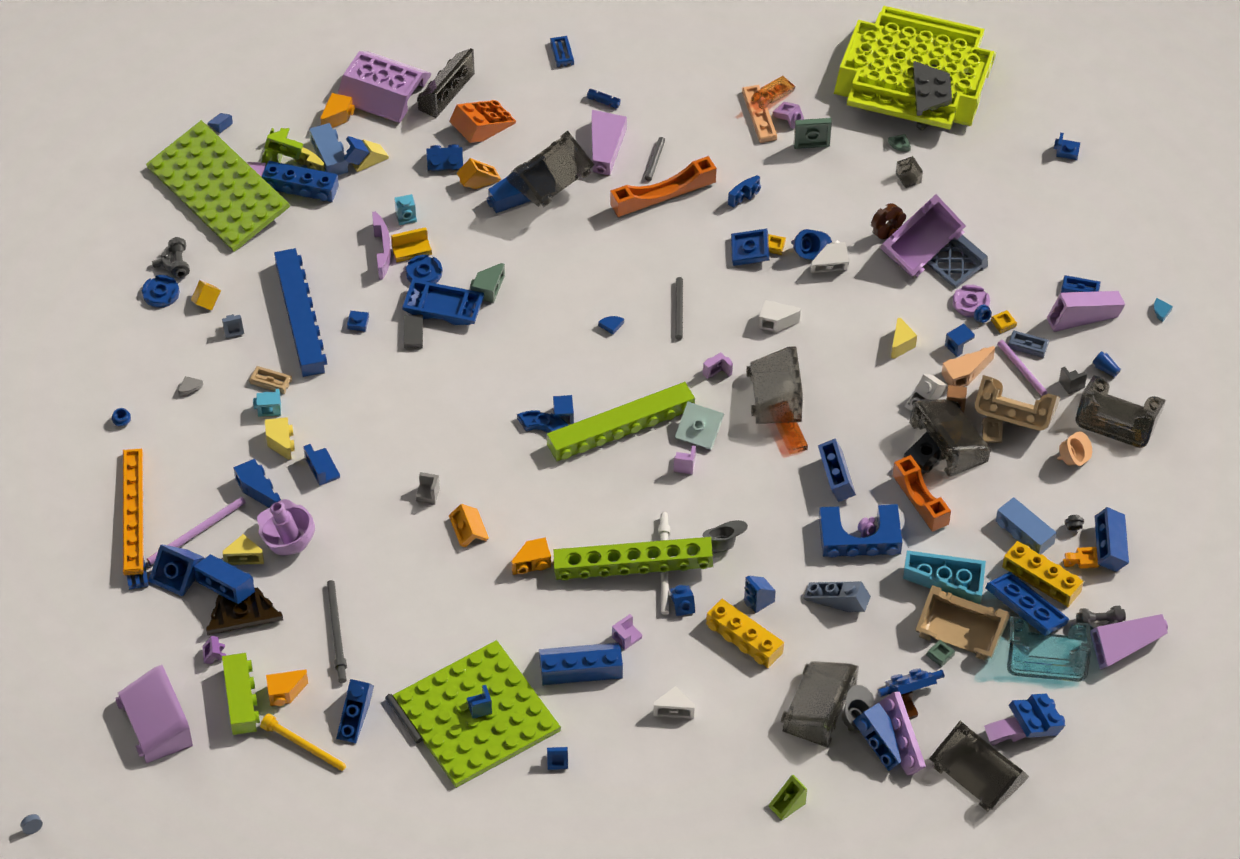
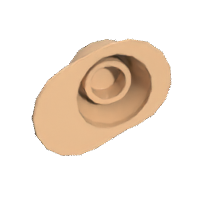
(1075, 449)

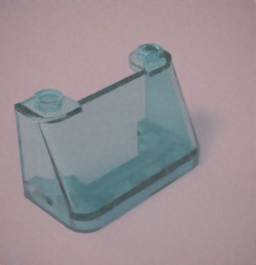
(1049, 655)

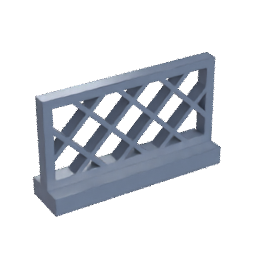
(972, 254)

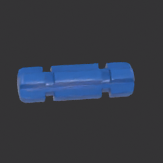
(603, 98)

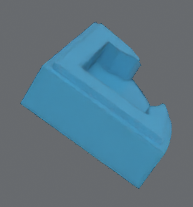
(1162, 309)

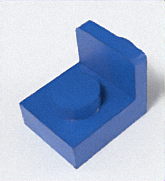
(1066, 148)

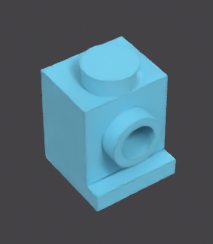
(405, 209)
(268, 403)

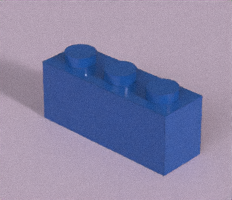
(836, 470)
(1111, 539)
(224, 579)

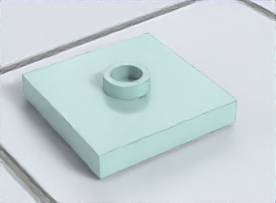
(699, 425)

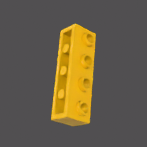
(1042, 573)
(744, 633)

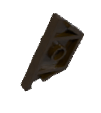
(250, 612)

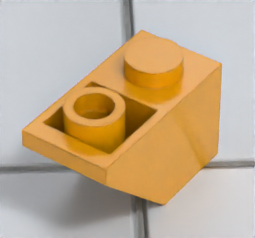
(532, 557)

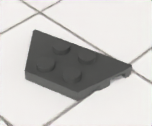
(931, 88)

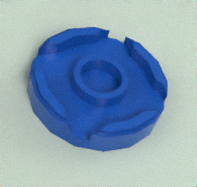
(424, 269)
(160, 291)

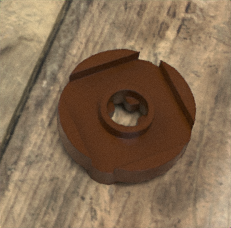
(895, 219)

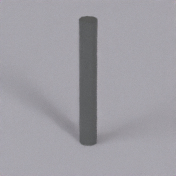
(654, 160)
(403, 718)

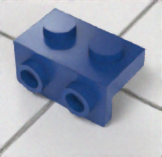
(444, 158)

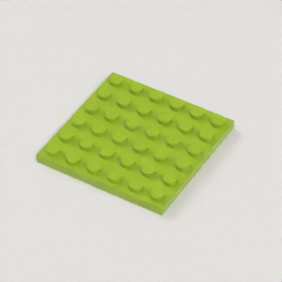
(476, 745)

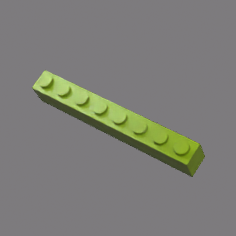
(619, 422)

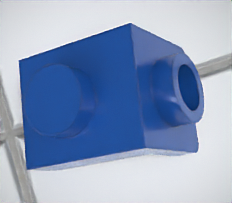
(683, 600)

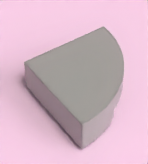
(190, 385)

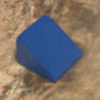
(221, 122)

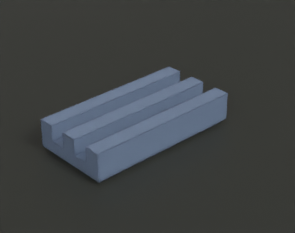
(1027, 345)

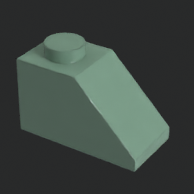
(489, 282)

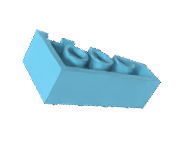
(953, 574)

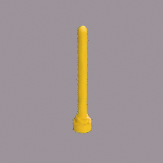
(270, 723)

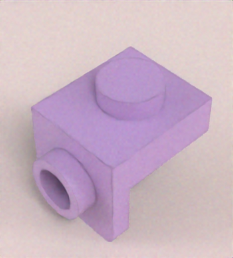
(716, 364)

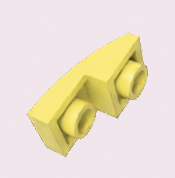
(311, 160)

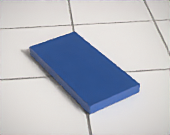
(1027, 603)

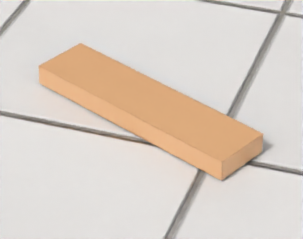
(760, 117)

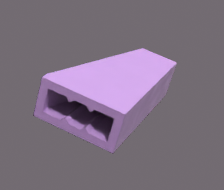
(607, 138)
(1084, 308)
(1123, 638)

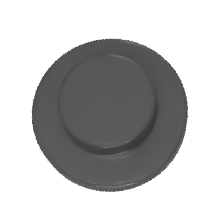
(1074, 522)

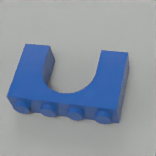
(838, 542)

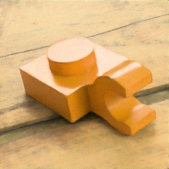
(1084, 556)

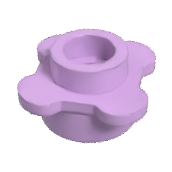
(867, 526)

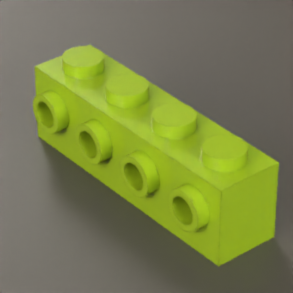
(239, 693)

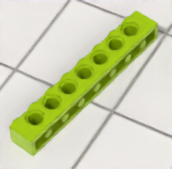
(597, 560)

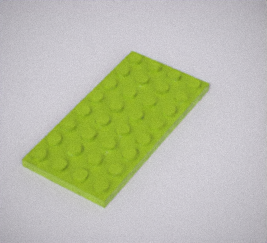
(218, 185)

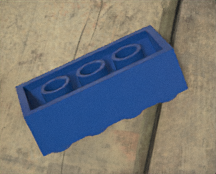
(581, 663)

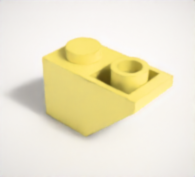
(278, 436)

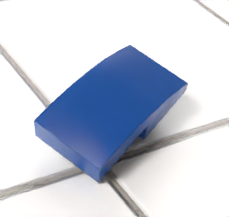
(746, 189)

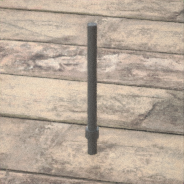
(340, 661)

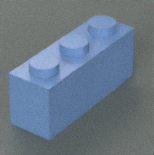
(329, 149)
(1025, 526)

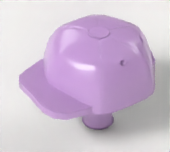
(286, 527)

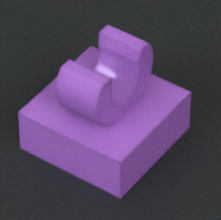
(212, 650)

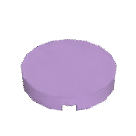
(969, 298)

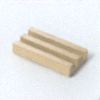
(269, 381)

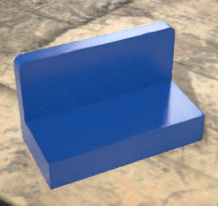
(321, 464)

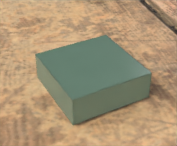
(940, 653)

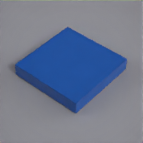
(750, 247)

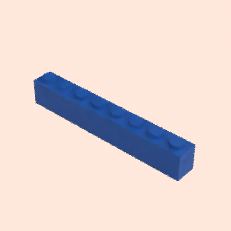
(299, 312)

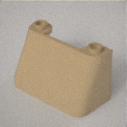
(992, 404)
(962, 623)

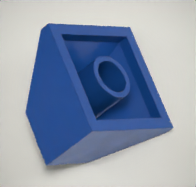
(174, 569)

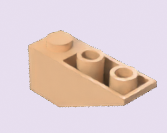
(966, 368)

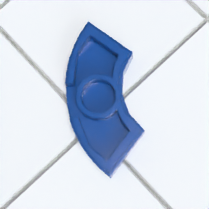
(540, 421)

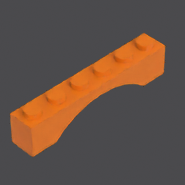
(633, 198)

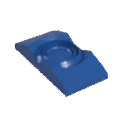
(443, 302)

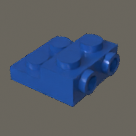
(1038, 716)

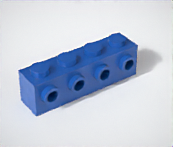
(301, 181)

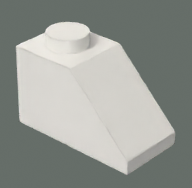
(831, 258)

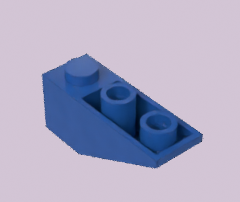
(254, 484)
(354, 710)
(879, 733)

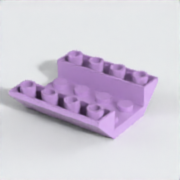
(381, 84)

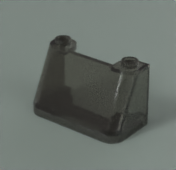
(551, 170)
(776, 387)
(1117, 417)
(952, 433)
(819, 701)
(978, 767)

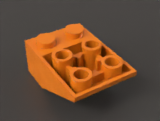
(480, 120)

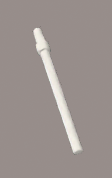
(664, 532)

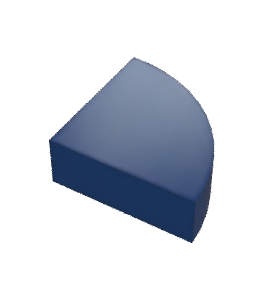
(611, 323)

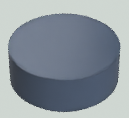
(31, 824)

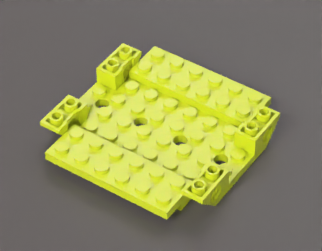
(885, 84)

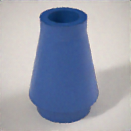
(1106, 364)

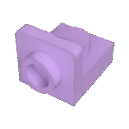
(789, 112)

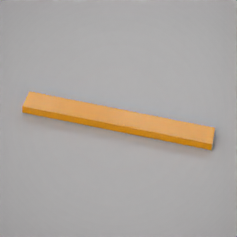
(133, 512)

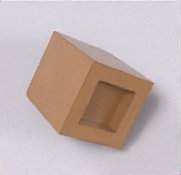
(957, 394)

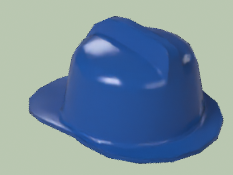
(810, 243)

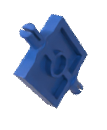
(915, 680)

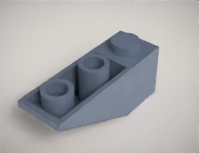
(839, 595)

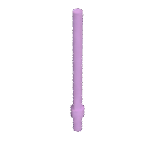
(202, 526)

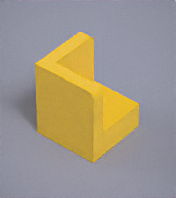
(205, 295)

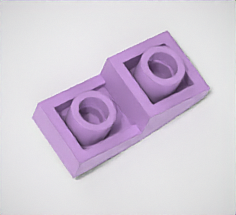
(1004, 730)

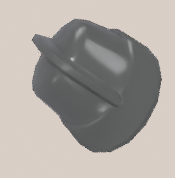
(724, 535)
(857, 701)

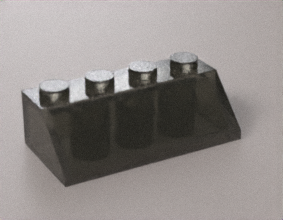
(447, 83)

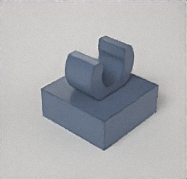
(232, 325)

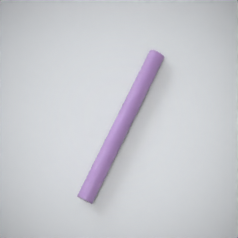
(1022, 368)

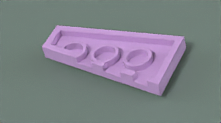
(908, 747)

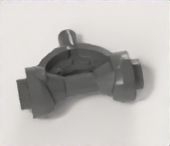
(179, 267)
(1114, 615)

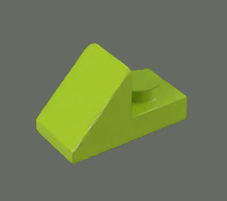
(281, 144)

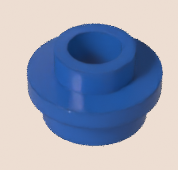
(982, 313)
(123, 414)

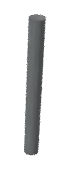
(679, 309)

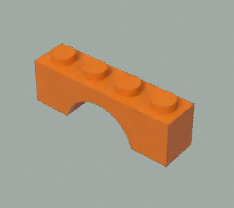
(910, 479)

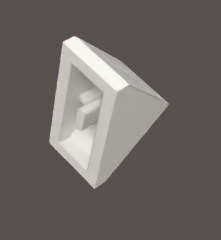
(674, 705)

